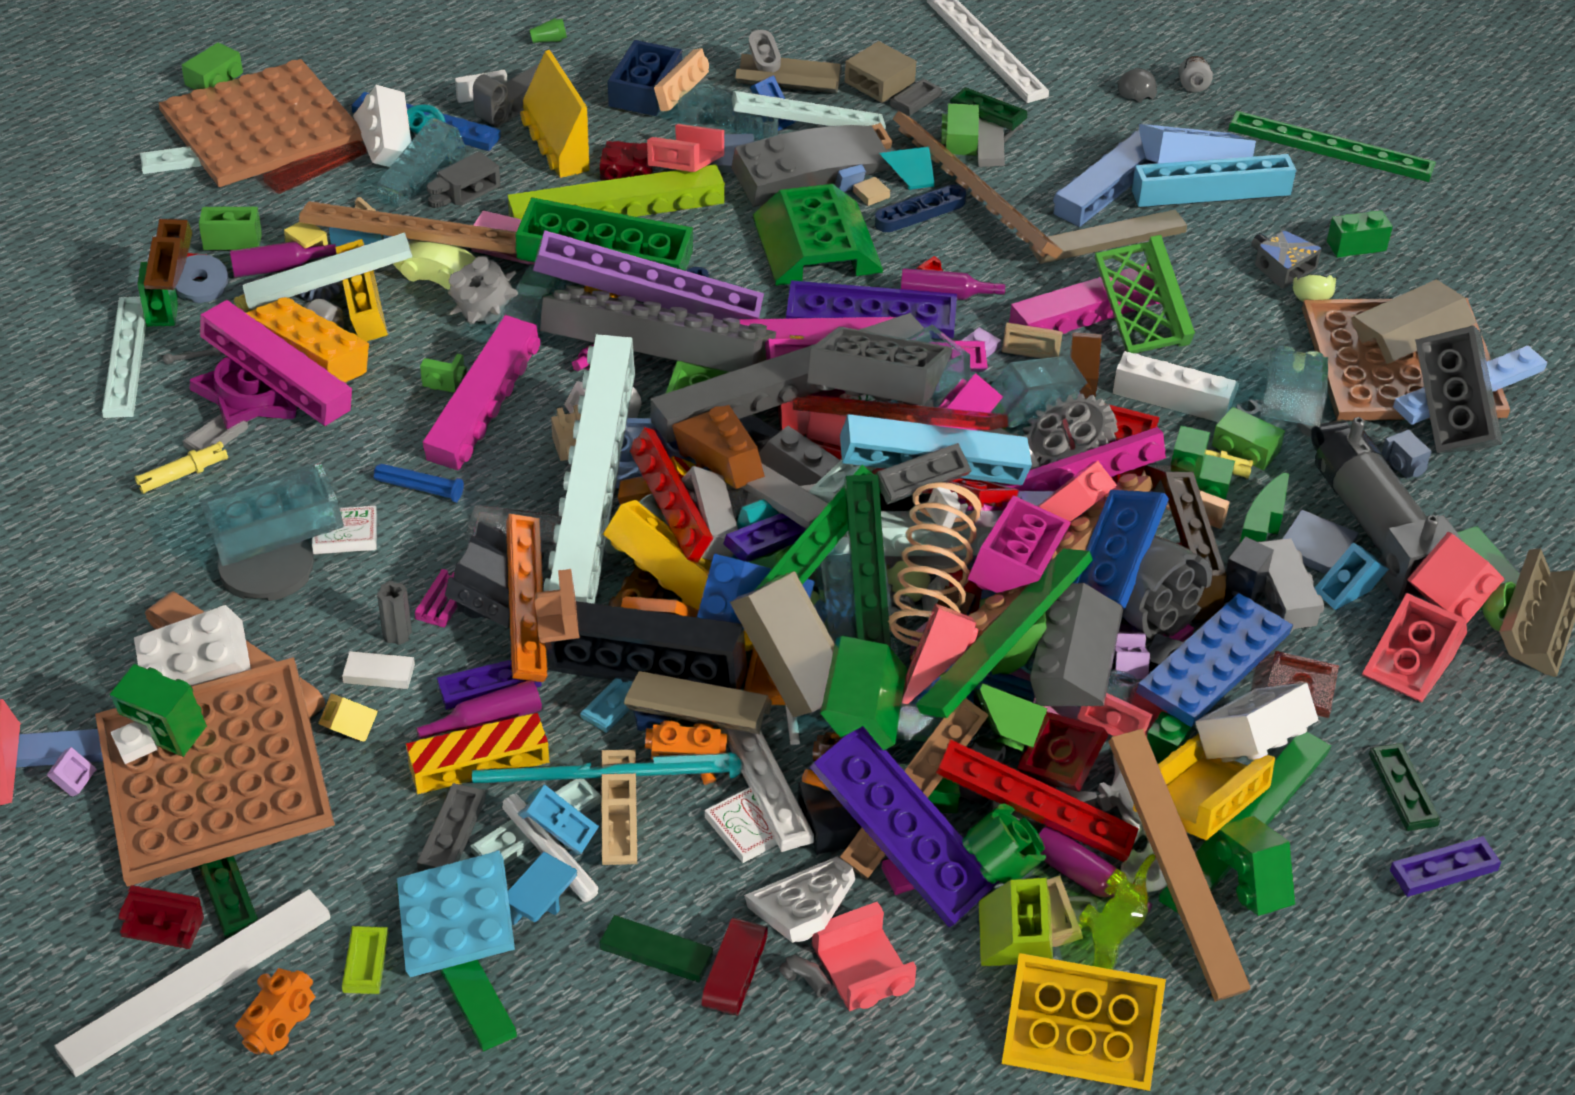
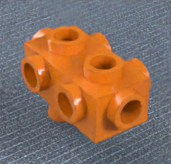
(673, 739)
(275, 1011)

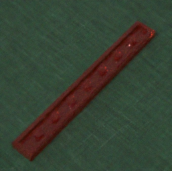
(902, 412)

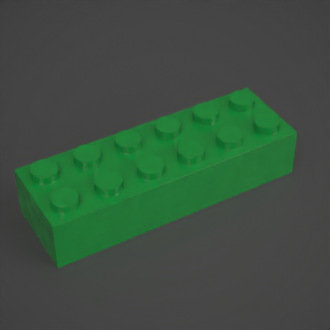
(631, 235)

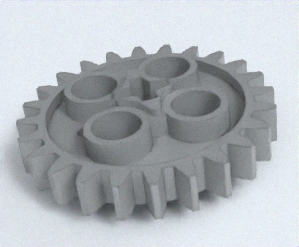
(1089, 423)

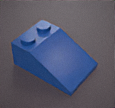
(727, 581)

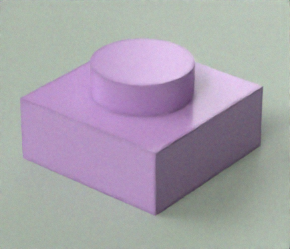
(991, 342)
(71, 771)

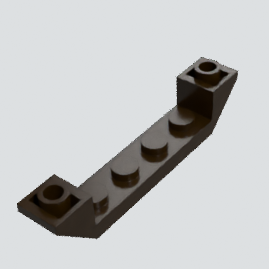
(1193, 530)

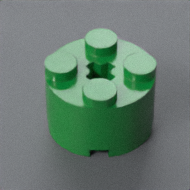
(1004, 845)

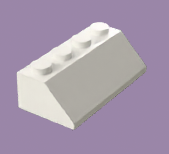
(1174, 387)

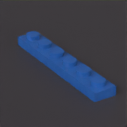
(472, 133)

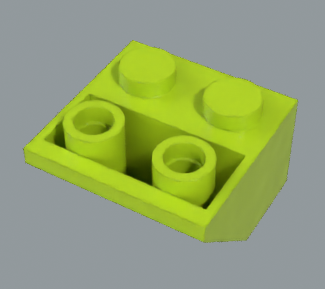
(1015, 922)

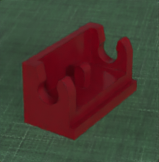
(161, 917)

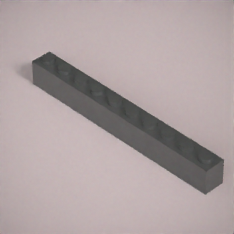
(755, 386)

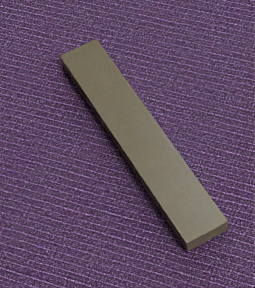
(1115, 235)

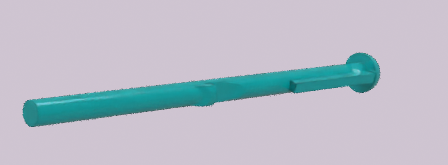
(661, 766)

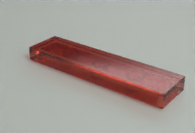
(312, 166)

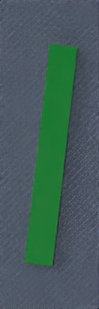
(1332, 146)
(1003, 634)
(1289, 773)

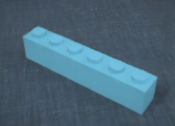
(1213, 180)
(892, 442)

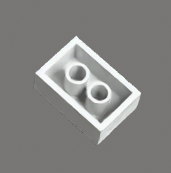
(196, 647)
(1257, 722)

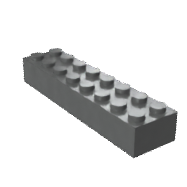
(654, 329)

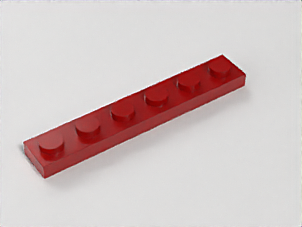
(671, 495)
(1037, 800)

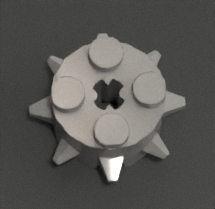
(481, 290)

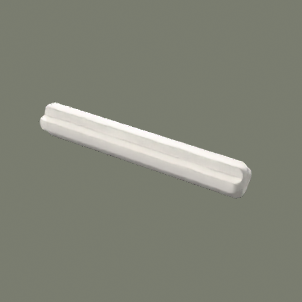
(546, 842)

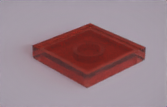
(1319, 676)

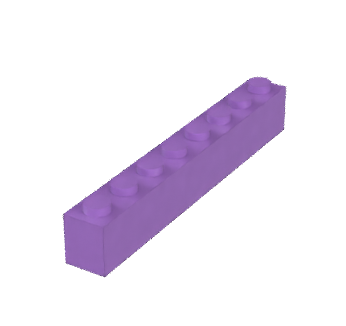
(643, 279)

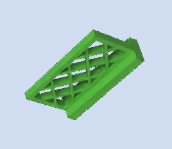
(1168, 295)

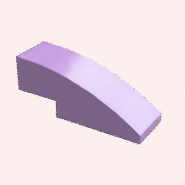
(1131, 652)

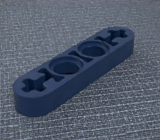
(893, 216)

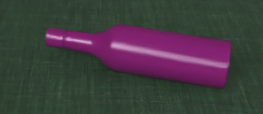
(275, 258)
(947, 282)
(488, 708)
(1077, 862)

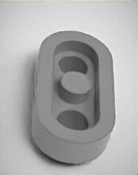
(764, 51)

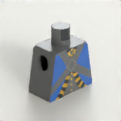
(1285, 257)

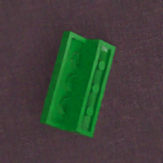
(864, 689)

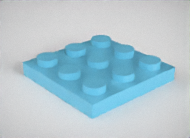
(455, 914)

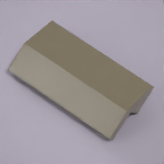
(793, 74)
(1413, 316)
(1540, 615)
(788, 640)
(698, 702)

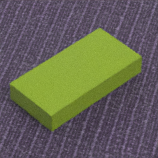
(365, 960)

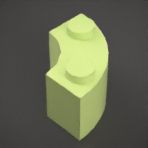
(433, 262)

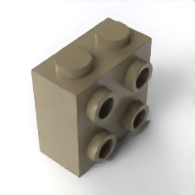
(880, 71)

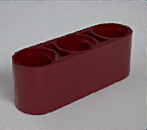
(734, 966)

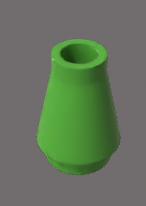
(549, 31)

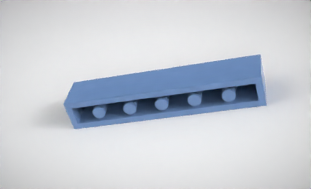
(1100, 182)

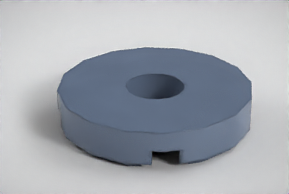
(206, 290)

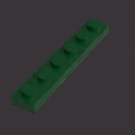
(867, 558)

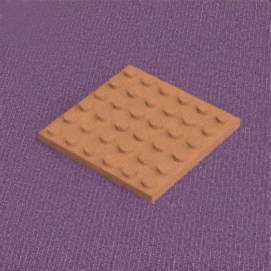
(260, 121)
(1357, 372)
(235, 790)

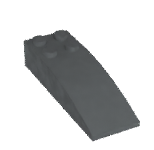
(805, 159)

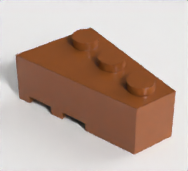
(720, 444)

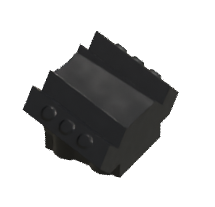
(482, 577)

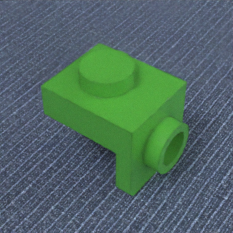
(442, 374)

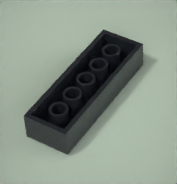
(627, 640)

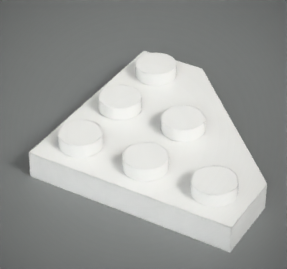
(804, 900)

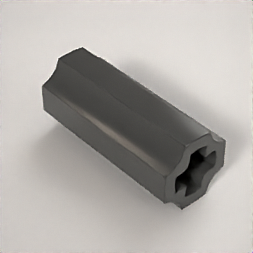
(394, 612)

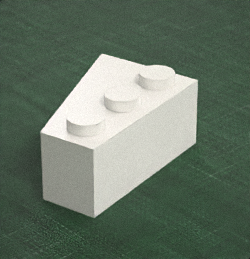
(384, 124)

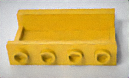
(1211, 790)

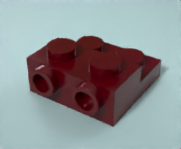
(624, 160)
(1063, 752)

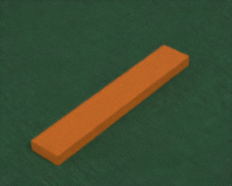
(524, 582)

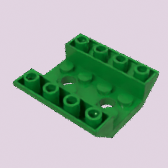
(793, 232)

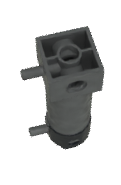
(1377, 501)

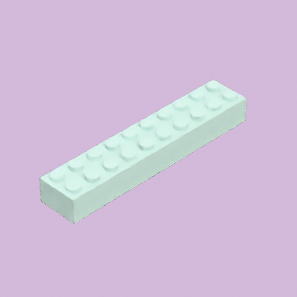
(594, 466)

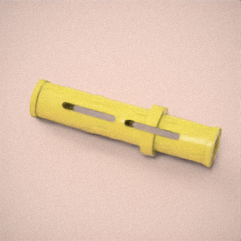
(181, 467)

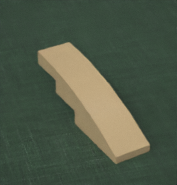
(619, 811)

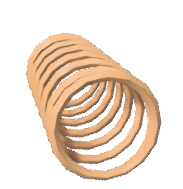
(971, 519)

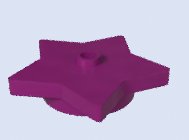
(240, 394)

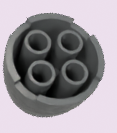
(1167, 589)

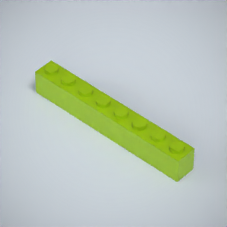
(635, 194)

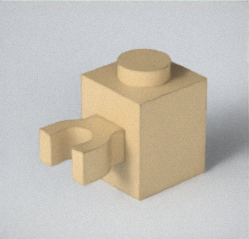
(563, 431)

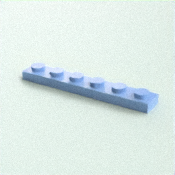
(1502, 372)

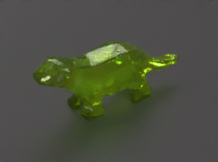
(1119, 916)

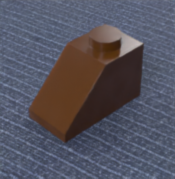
(1085, 354)

